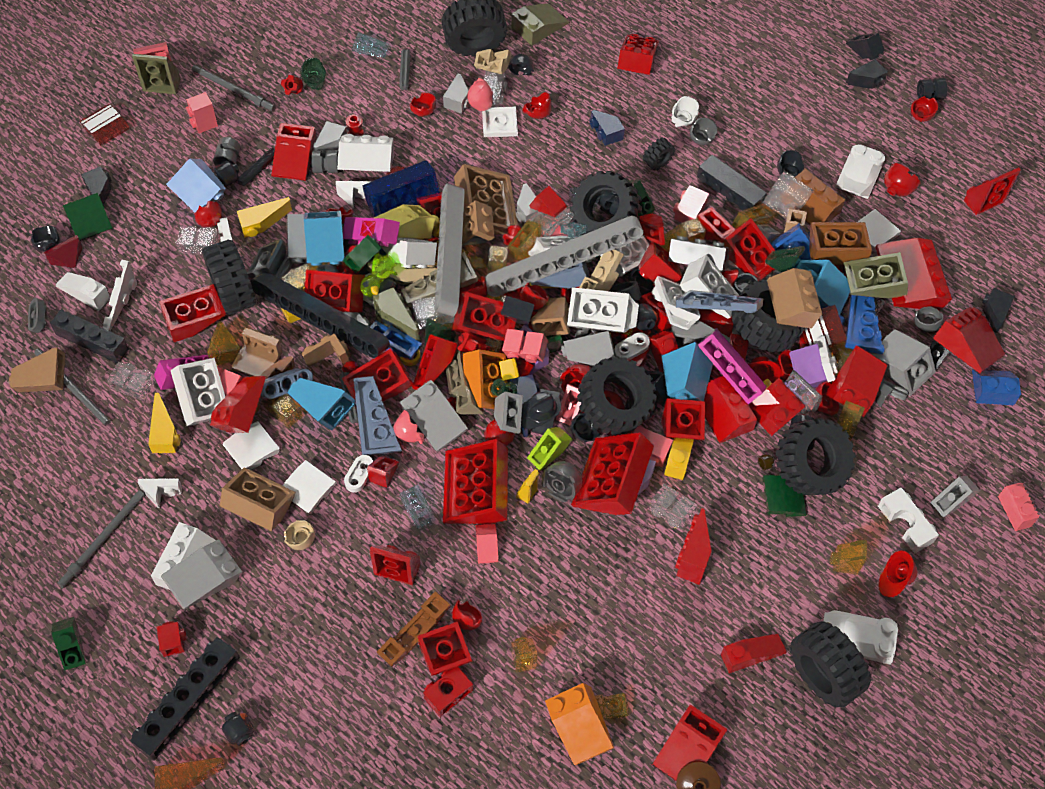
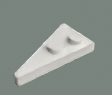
(120, 294)

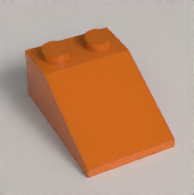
(481, 370)
(579, 723)

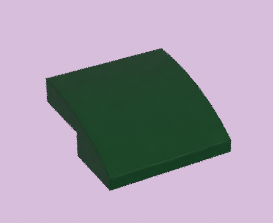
(87, 216)
(782, 498)

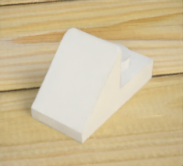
(349, 190)
(155, 487)

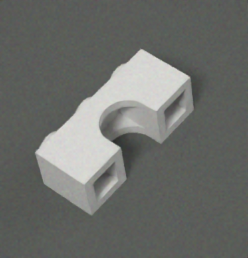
(900, 505)

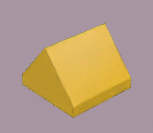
(509, 369)

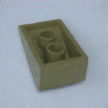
(537, 22)
(157, 73)
(877, 276)

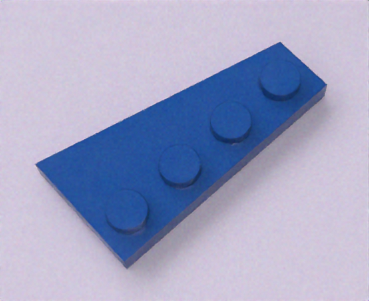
(863, 325)

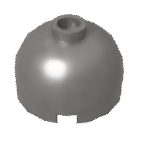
(562, 480)

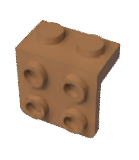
(477, 222)
(327, 346)
(257, 353)

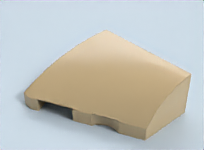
(492, 61)

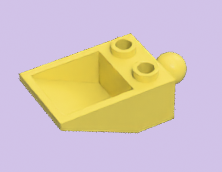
(413, 220)

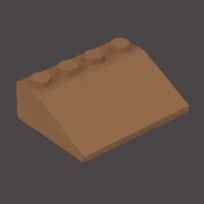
(490, 189)

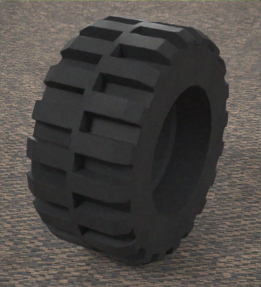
(474, 26)
(593, 188)
(229, 276)
(759, 327)
(634, 382)
(837, 457)
(830, 664)

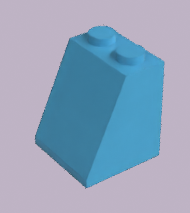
(323, 237)
(829, 282)
(687, 373)
(322, 401)

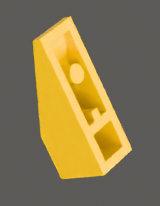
(261, 217)
(162, 435)
(678, 458)

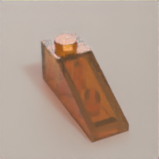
(186, 774)

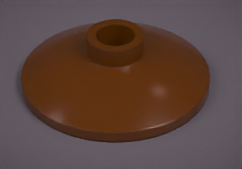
(697, 773)

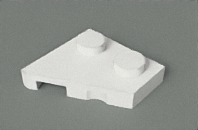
(829, 363)

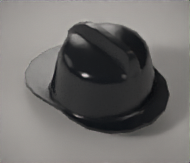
(539, 409)

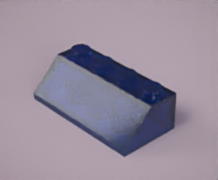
(400, 188)

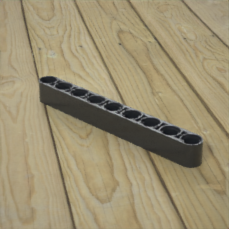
(320, 314)

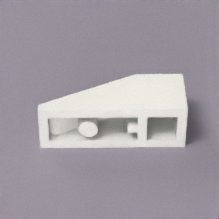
(84, 289)

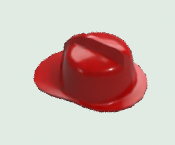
(765, 368)
(897, 574)

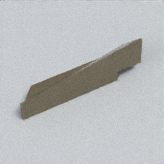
(459, 385)

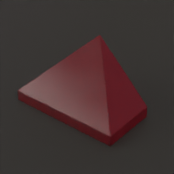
(66, 253)

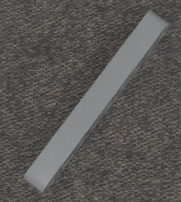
(449, 250)
(563, 256)

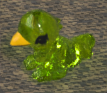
(381, 269)

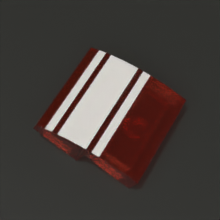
(104, 124)
(828, 326)

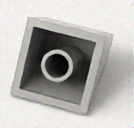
(296, 238)
(589, 348)
(907, 361)

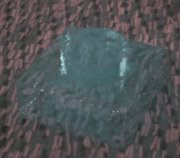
(573, 229)

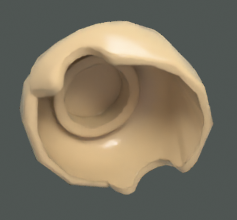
(299, 535)

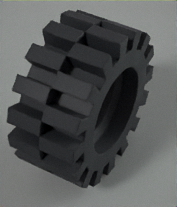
(659, 153)

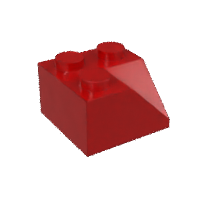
(776, 406)

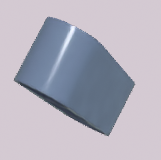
(275, 382)

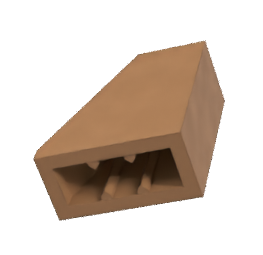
(552, 318)
(39, 373)

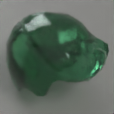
(313, 73)

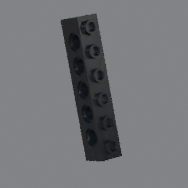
(198, 692)

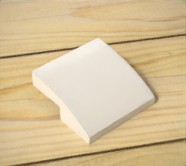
(251, 447)
(309, 485)

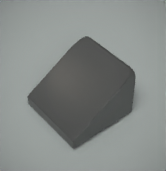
(883, 394)

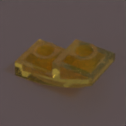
(613, 705)

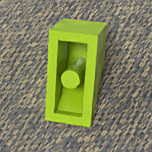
(549, 447)

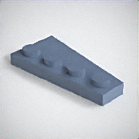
(718, 301)
(373, 421)

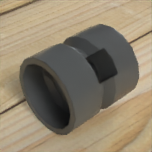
(226, 150)
(325, 161)

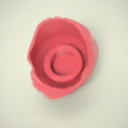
(480, 95)
(407, 430)

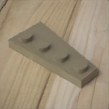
(426, 287)

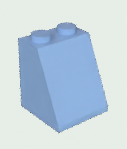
(196, 184)

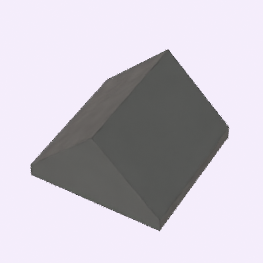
(268, 259)

